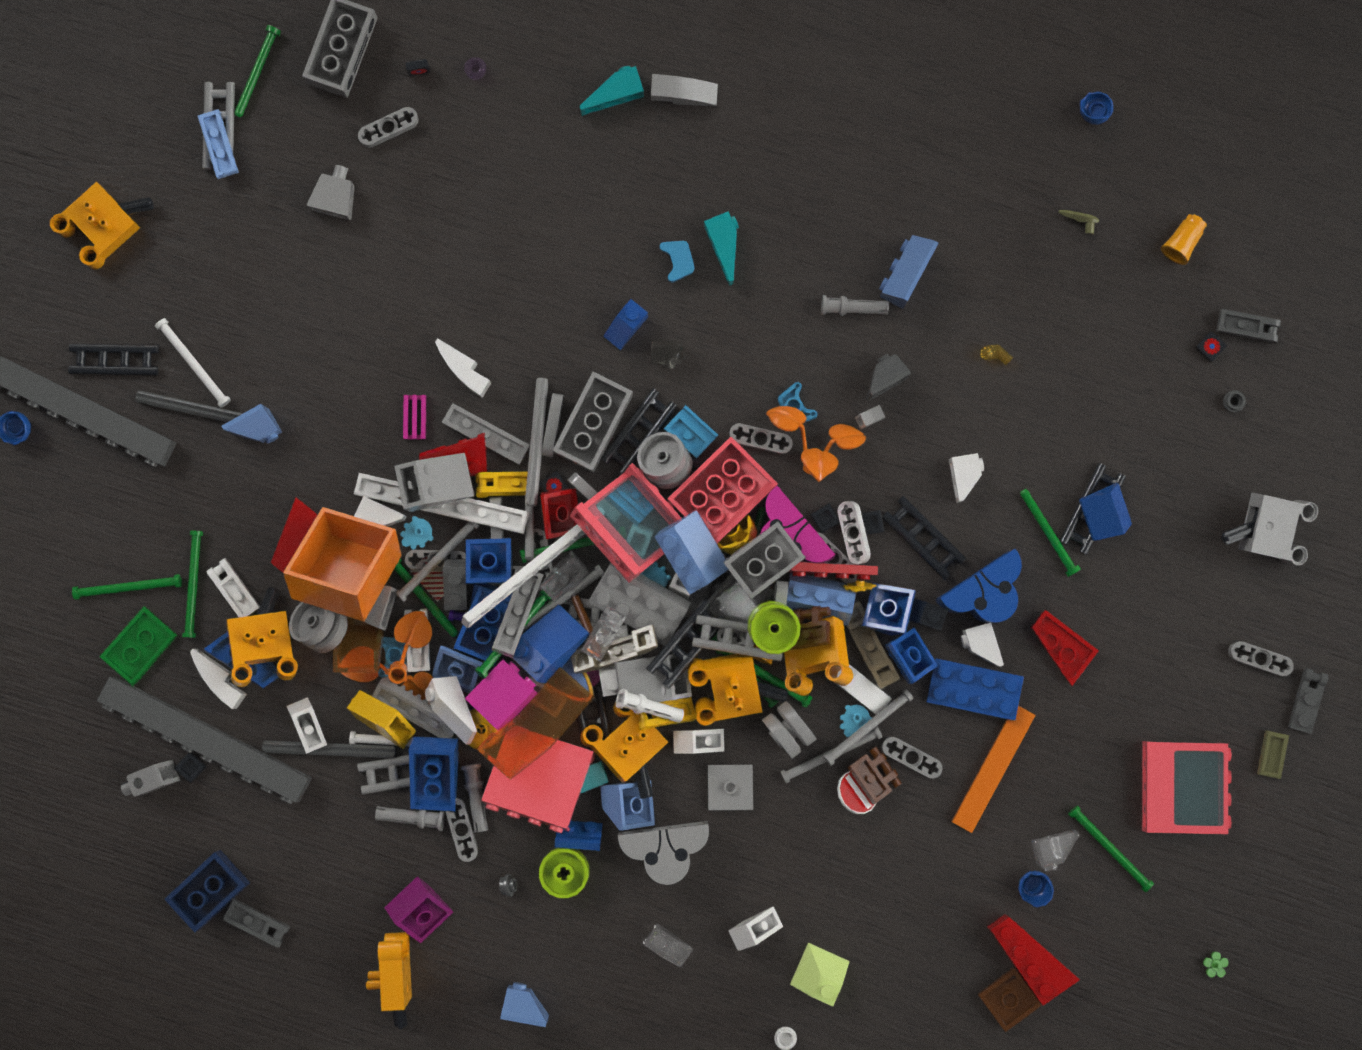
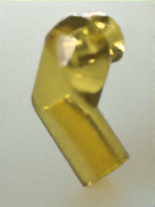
(995, 351)

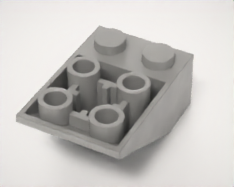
(434, 481)
(637, 680)

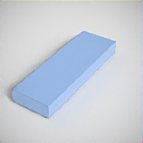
(218, 144)

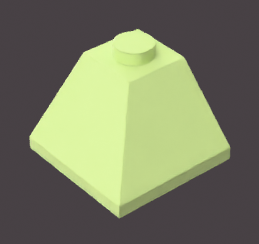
(820, 974)

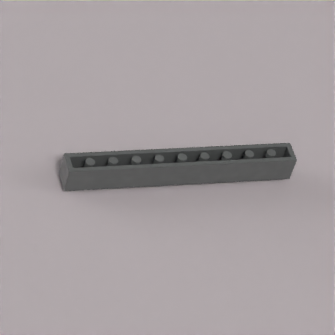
(86, 413)
(204, 739)

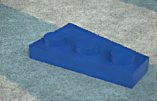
(262, 673)

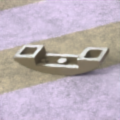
(871, 649)
(620, 650)

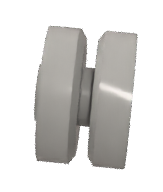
(664, 460)
(317, 627)
(788, 730)

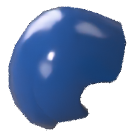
(1096, 108)
(14, 427)
(1036, 888)

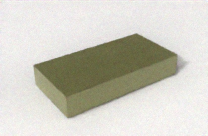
(1273, 754)

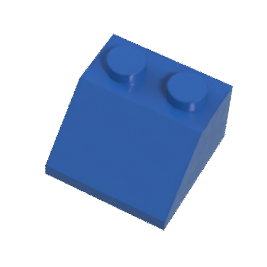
(911, 656)

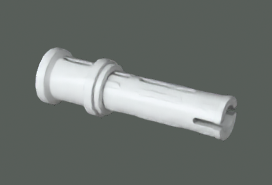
(640, 704)

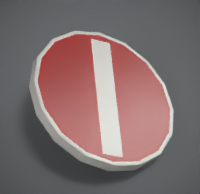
(852, 795)

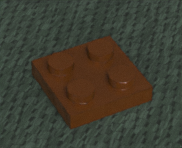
(1009, 999)

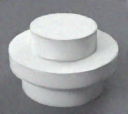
(785, 1038)

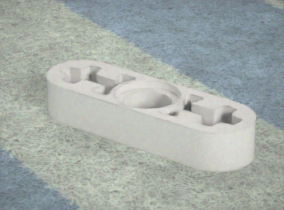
(855, 515)

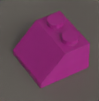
(418, 910)

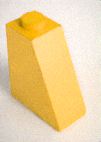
(381, 718)

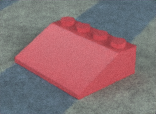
(723, 489)

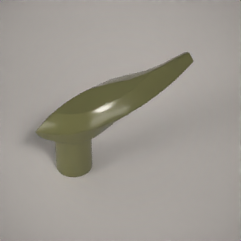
(1081, 217)

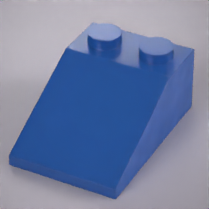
(480, 637)
(549, 644)
(433, 773)

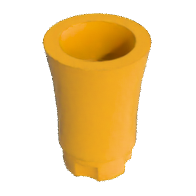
(1183, 241)

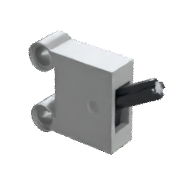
(1272, 527)

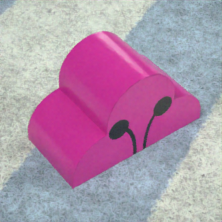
(809, 542)

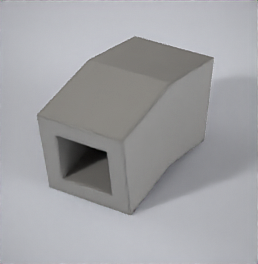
(870, 417)

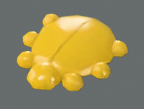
(859, 585)

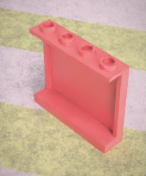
(543, 790)

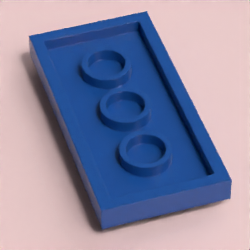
(975, 689)

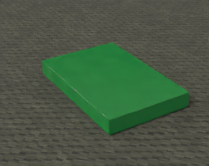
(138, 646)

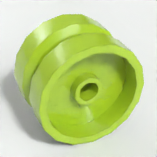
(786, 630)
(564, 885)

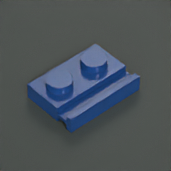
(580, 836)

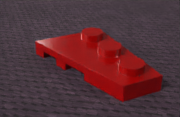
(473, 448)
(295, 529)
(1064, 646)

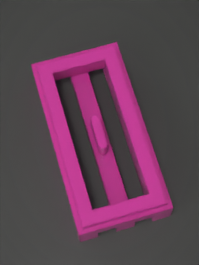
(414, 436)

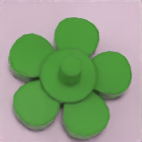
(1215, 965)

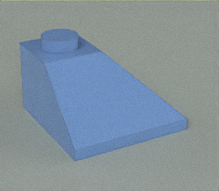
(255, 424)
(626, 807)
(523, 1006)

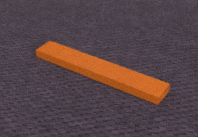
(992, 770)

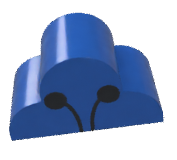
(988, 592)

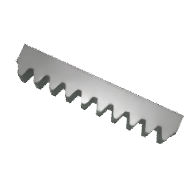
(496, 439)
(516, 616)
(411, 707)

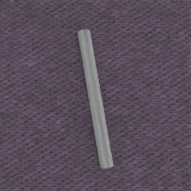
(536, 442)

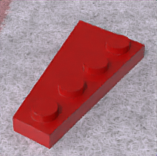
(840, 571)

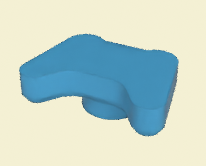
(680, 257)
(791, 398)
(393, 653)

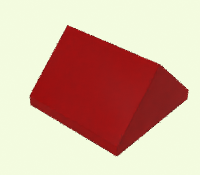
(556, 511)

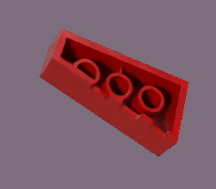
(1036, 966)

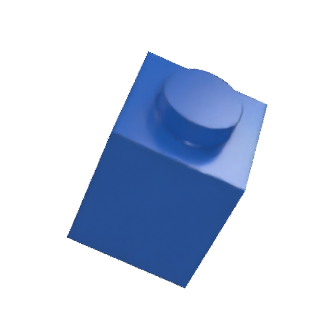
(626, 324)

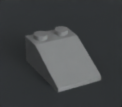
(764, 559)

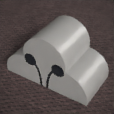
(665, 849)

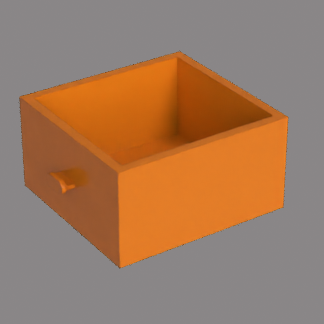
(343, 564)

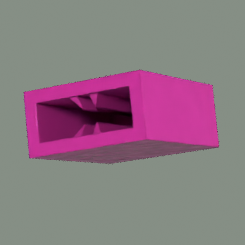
(502, 694)

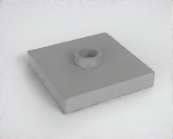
(730, 787)

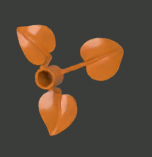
(815, 461)
(412, 630)

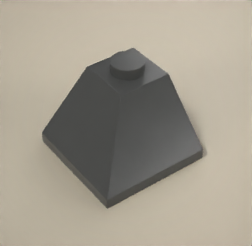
(886, 375)

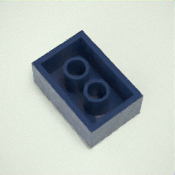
(207, 891)

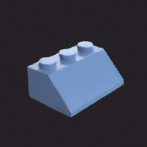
(907, 270)
(692, 551)
(815, 591)

